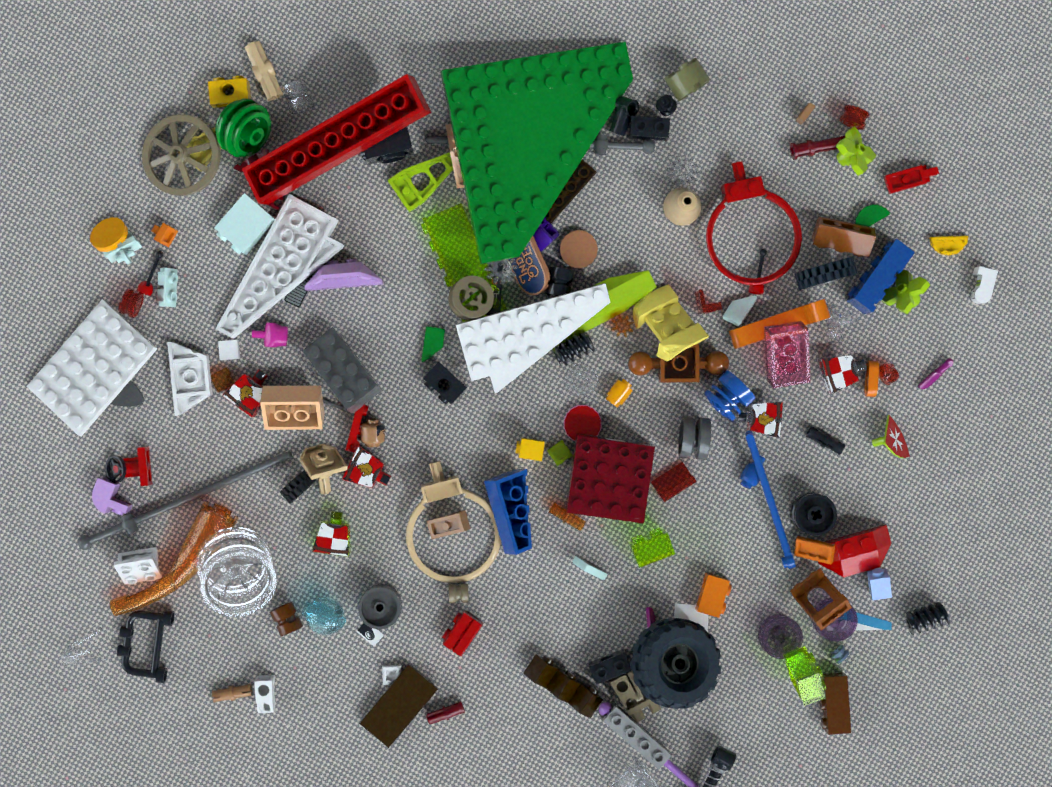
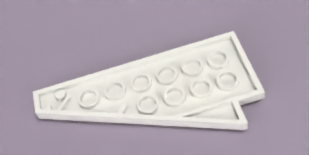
(289, 254)
(517, 338)

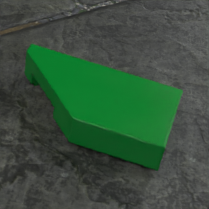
(432, 342)

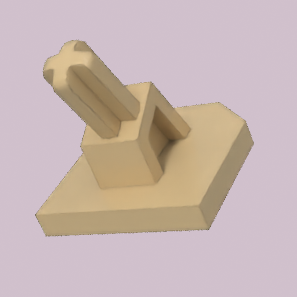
(321, 463)

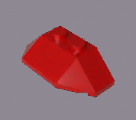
(859, 551)

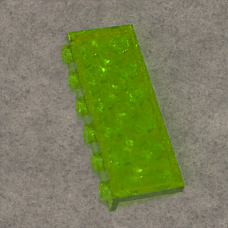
(457, 249)

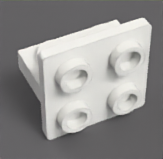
(138, 566)

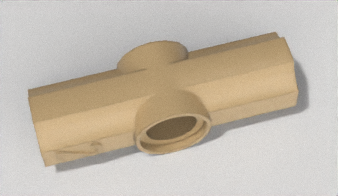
(263, 70)

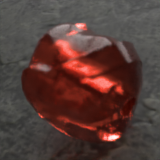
(888, 373)

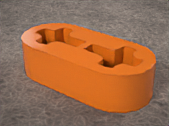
(871, 378)

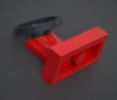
(131, 467)

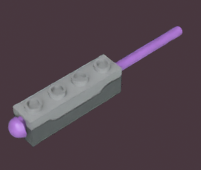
(640, 739)

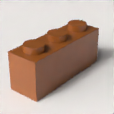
(843, 236)

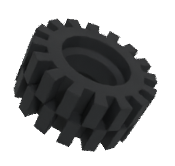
(297, 487)

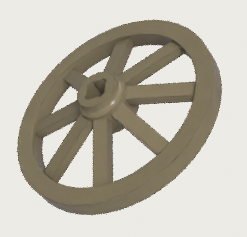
(183, 157)

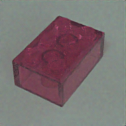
(787, 354)

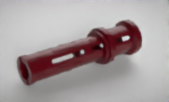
(811, 147)

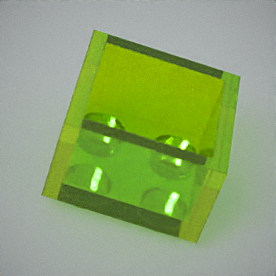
(651, 547)
(805, 676)

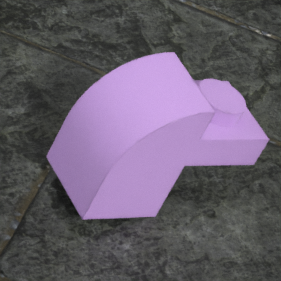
(104, 497)

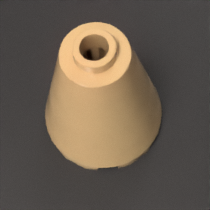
(677, 210)

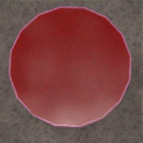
(582, 420)

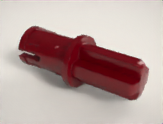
(445, 713)

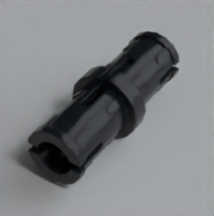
(825, 440)

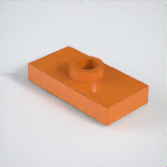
(814, 550)

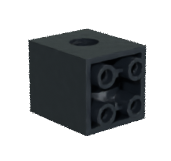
(390, 149)

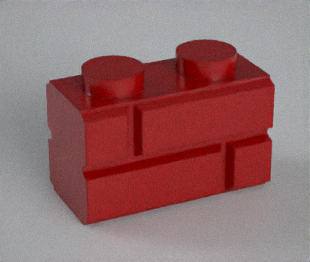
(462, 632)

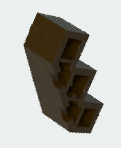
(563, 685)

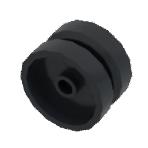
(822, 521)

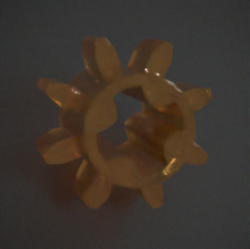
(627, 324)

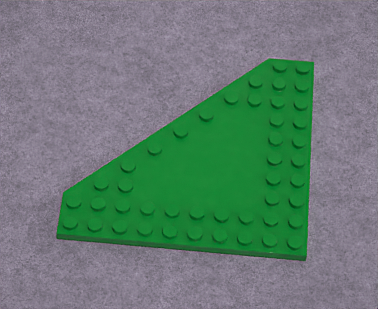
(525, 131)

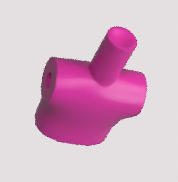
(273, 335)

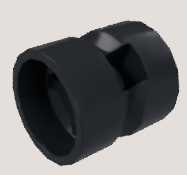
(559, 281)

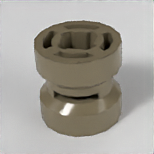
(458, 593)

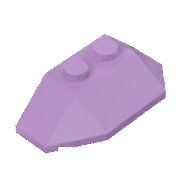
(342, 276)

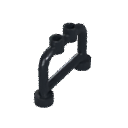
(125, 650)

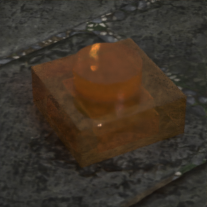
(222, 379)

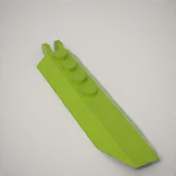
(623, 293)

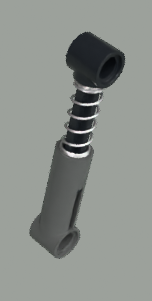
(721, 760)

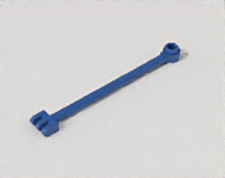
(788, 560)

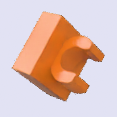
(164, 234)

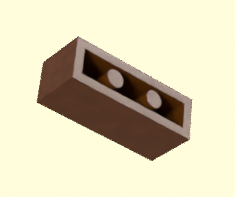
(836, 704)

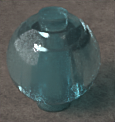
(324, 616)

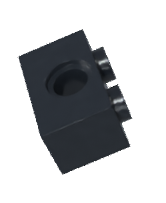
(455, 388)
(609, 666)

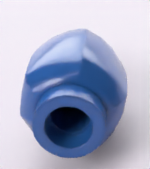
(750, 476)

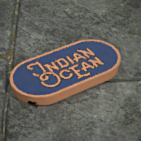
(532, 270)

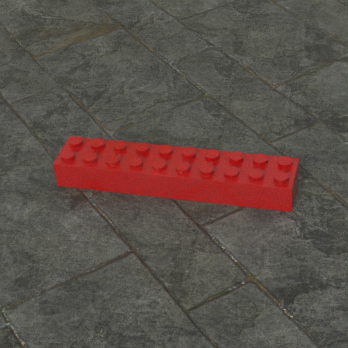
(336, 140)

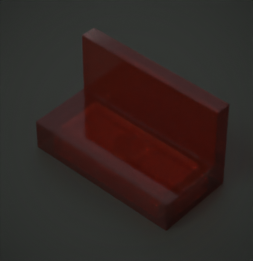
(704, 308)
(673, 482)

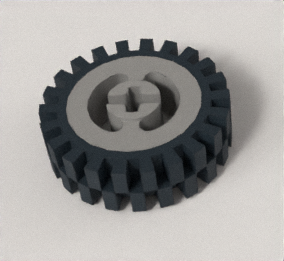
(825, 273)

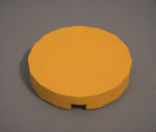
(108, 234)

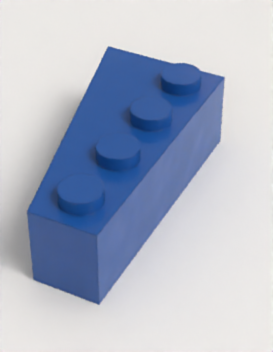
(880, 276)
(510, 509)

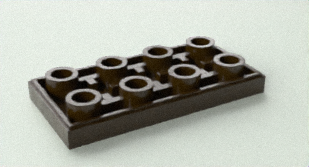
(575, 184)
(398, 705)

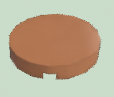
(578, 249)

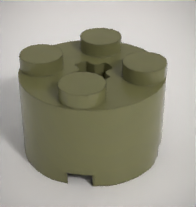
(687, 79)

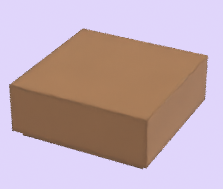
(805, 113)

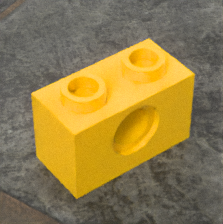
(219, 85)
(530, 449)

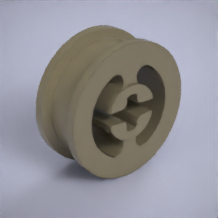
(480, 309)

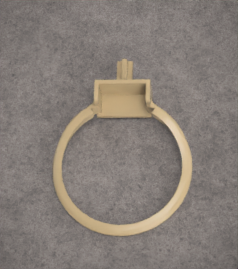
(438, 490)

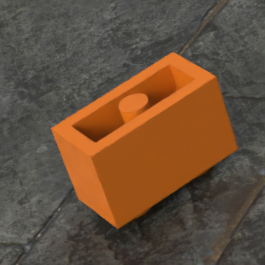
(713, 595)

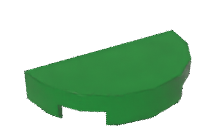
(870, 215)

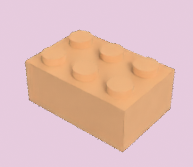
(292, 407)

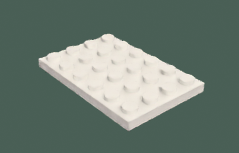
(91, 367)

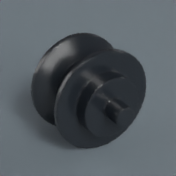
(666, 105)

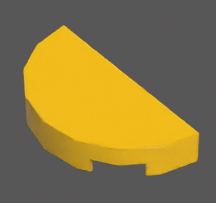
(948, 244)

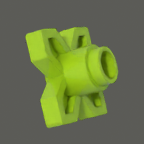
(854, 152)
(906, 292)

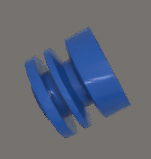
(728, 397)

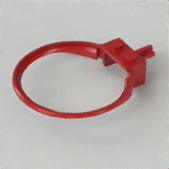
(742, 190)

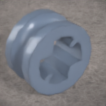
(840, 654)

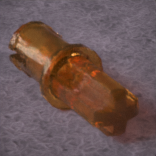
(569, 518)

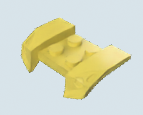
(668, 322)

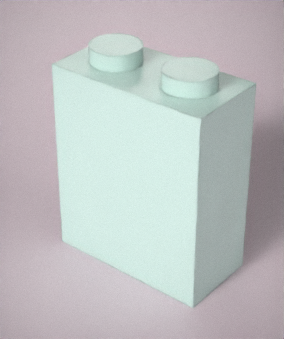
(244, 224)

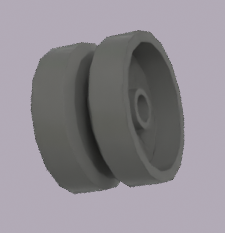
(696, 438)
(384, 617)

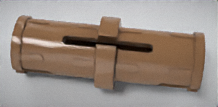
(232, 693)

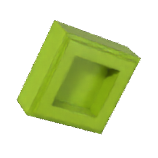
(559, 452)

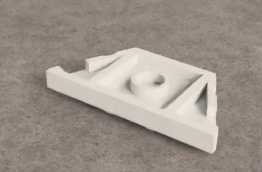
(188, 377)

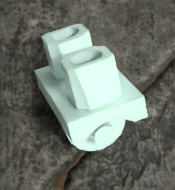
(124, 250)

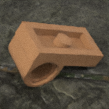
(448, 525)

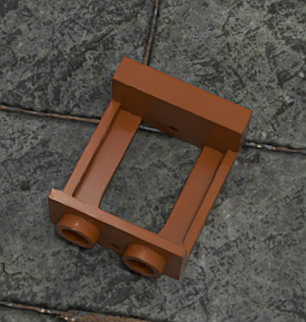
(829, 613)

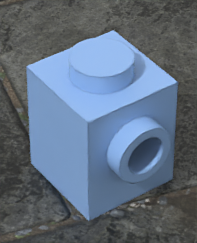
(879, 584)

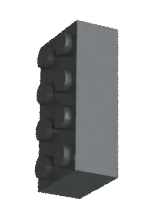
(342, 370)

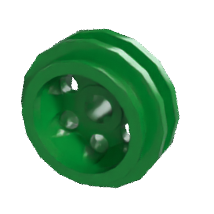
(243, 127)

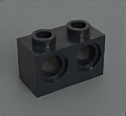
(649, 128)

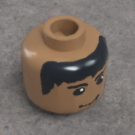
(372, 432)

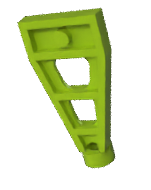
(406, 190)

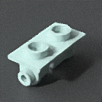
(168, 295)

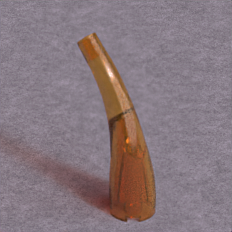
(207, 522)

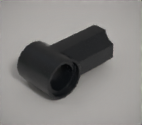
(624, 110)

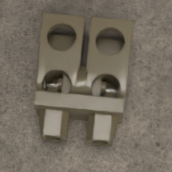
(632, 697)

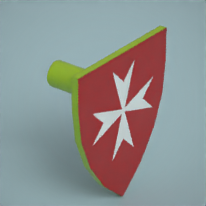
(893, 439)

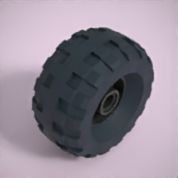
(675, 663)

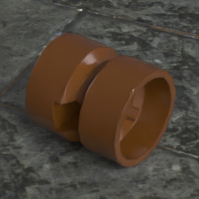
(285, 612)

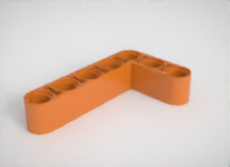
(754, 332)

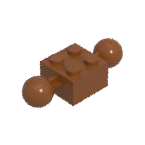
(682, 368)

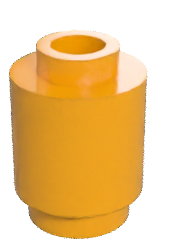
(619, 392)

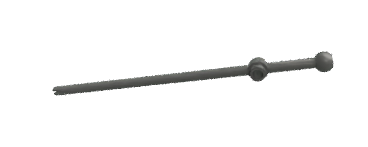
(600, 144)
(130, 523)

